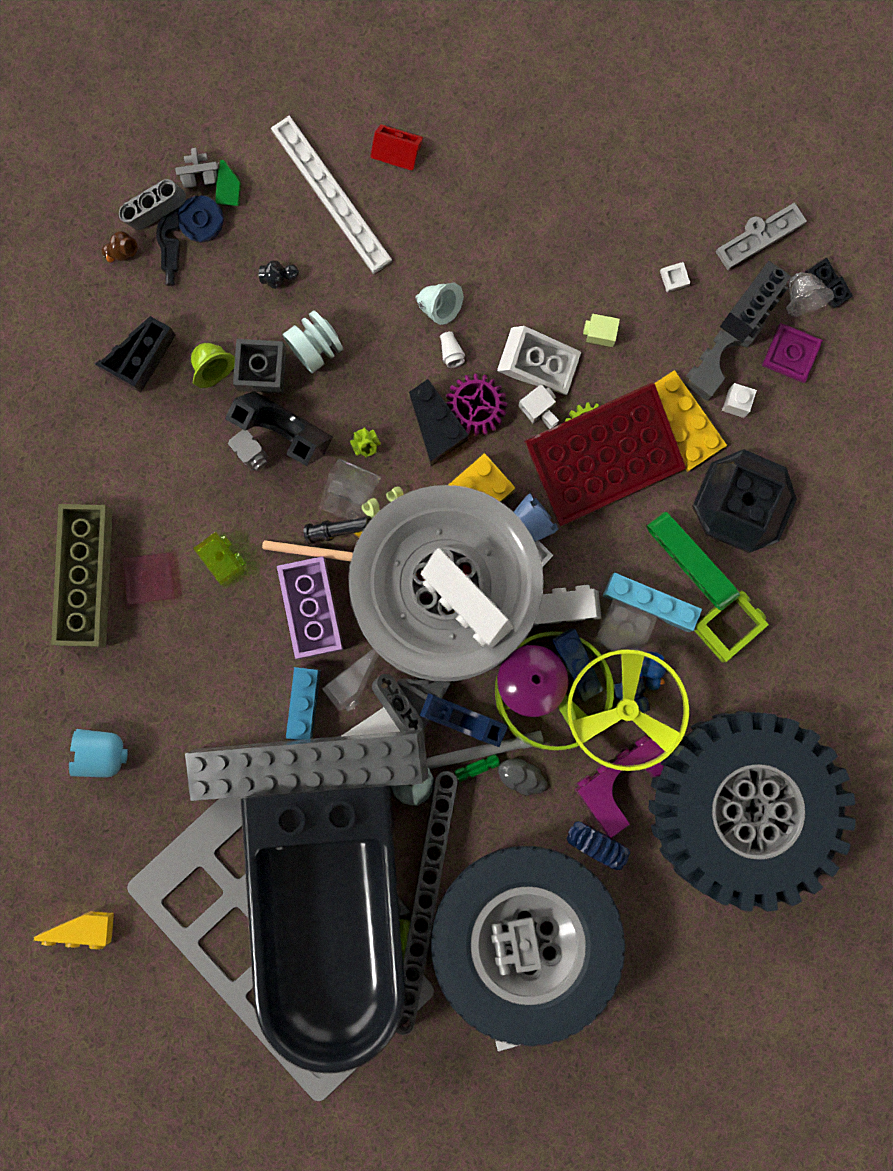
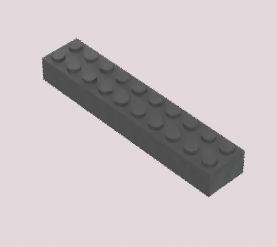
(307, 765)

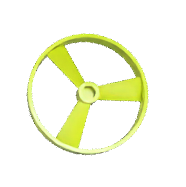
(628, 710)

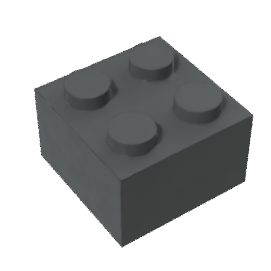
(259, 366)

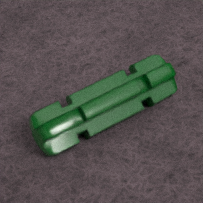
(477, 768)

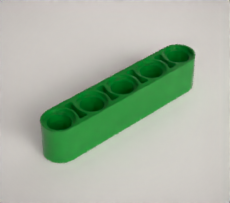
(693, 561)

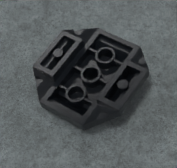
(721, 504)

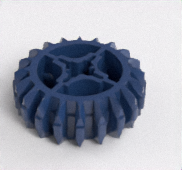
(598, 845)

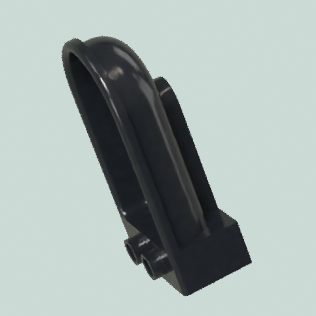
(324, 924)

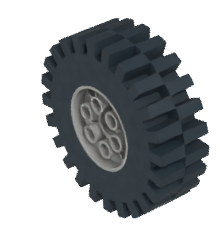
(691, 810)

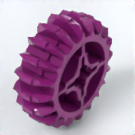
(484, 409)

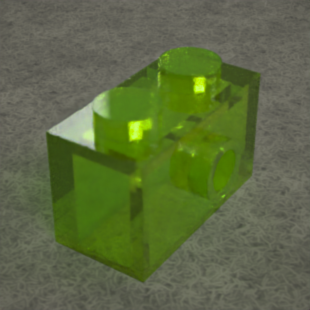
(220, 559)

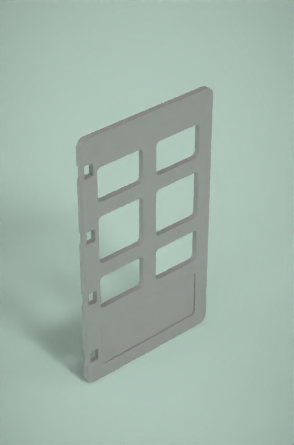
(197, 848)

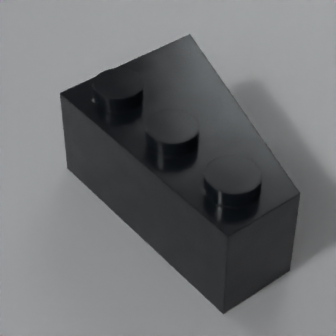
(436, 422)

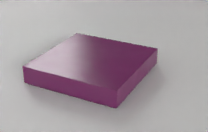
(792, 353)

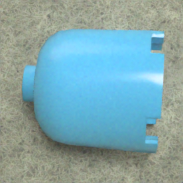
(96, 754)

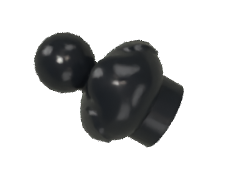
(274, 273)

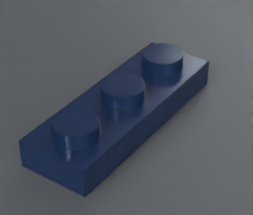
(575, 659)

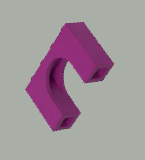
(597, 790)

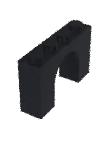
(255, 410)

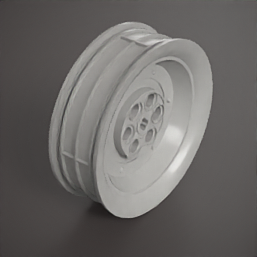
(469, 531)

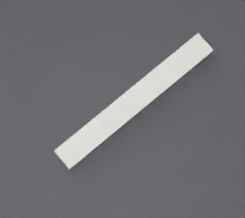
(331, 195)

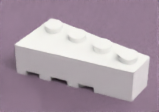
(569, 606)

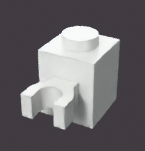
(538, 405)

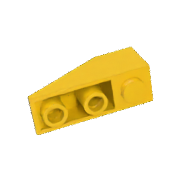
(88, 929)

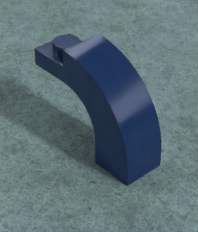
(463, 720)

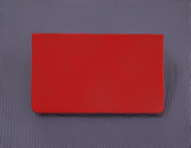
(395, 147)

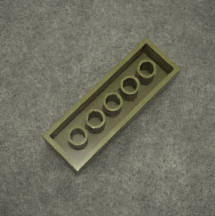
(82, 575)

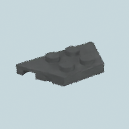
(417, 692)

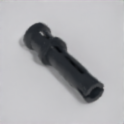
(328, 530)

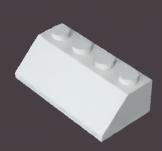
(466, 599)

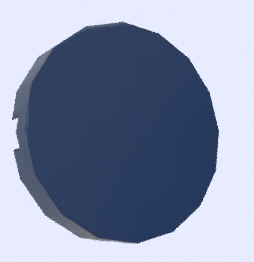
(200, 218)

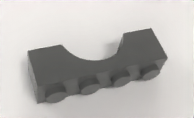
(708, 375)

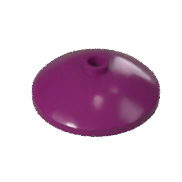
(516, 683)

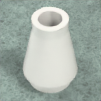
(452, 353)

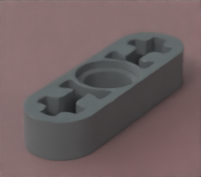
(382, 695)

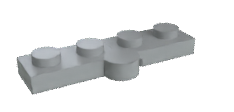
(760, 235)

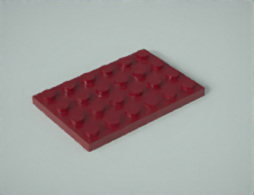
(605, 454)

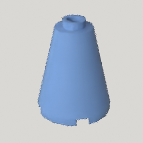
(535, 518)

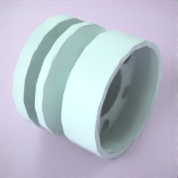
(313, 341)

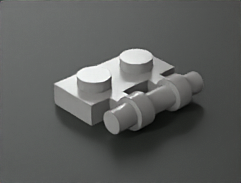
(524, 946)

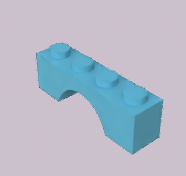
(653, 602)

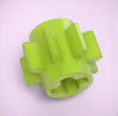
(365, 442)

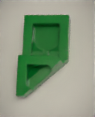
(228, 186)

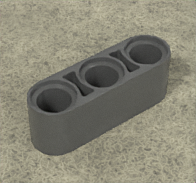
(163, 204)

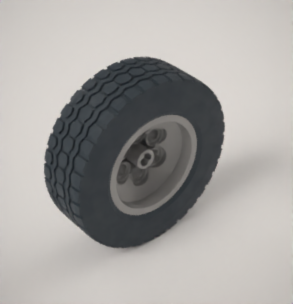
(585, 934)

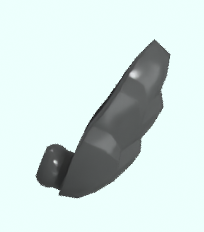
(522, 777)

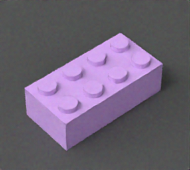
(310, 608)

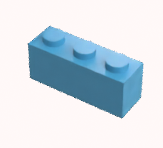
(303, 704)

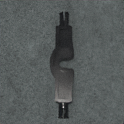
(169, 247)

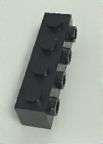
(755, 301)

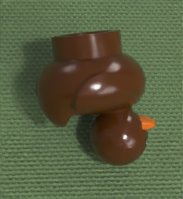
(120, 247)

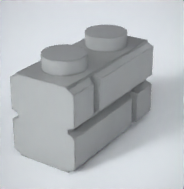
(248, 450)

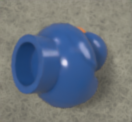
(653, 671)

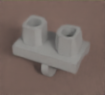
(188, 173)

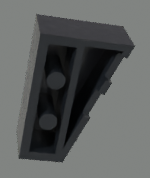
(138, 354)

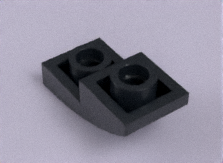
(826, 273)

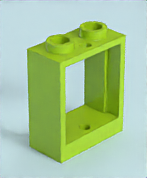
(712, 640)

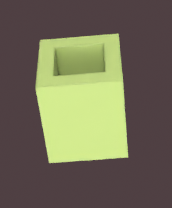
(601, 330)

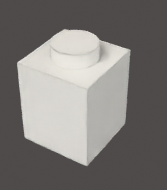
(739, 400)

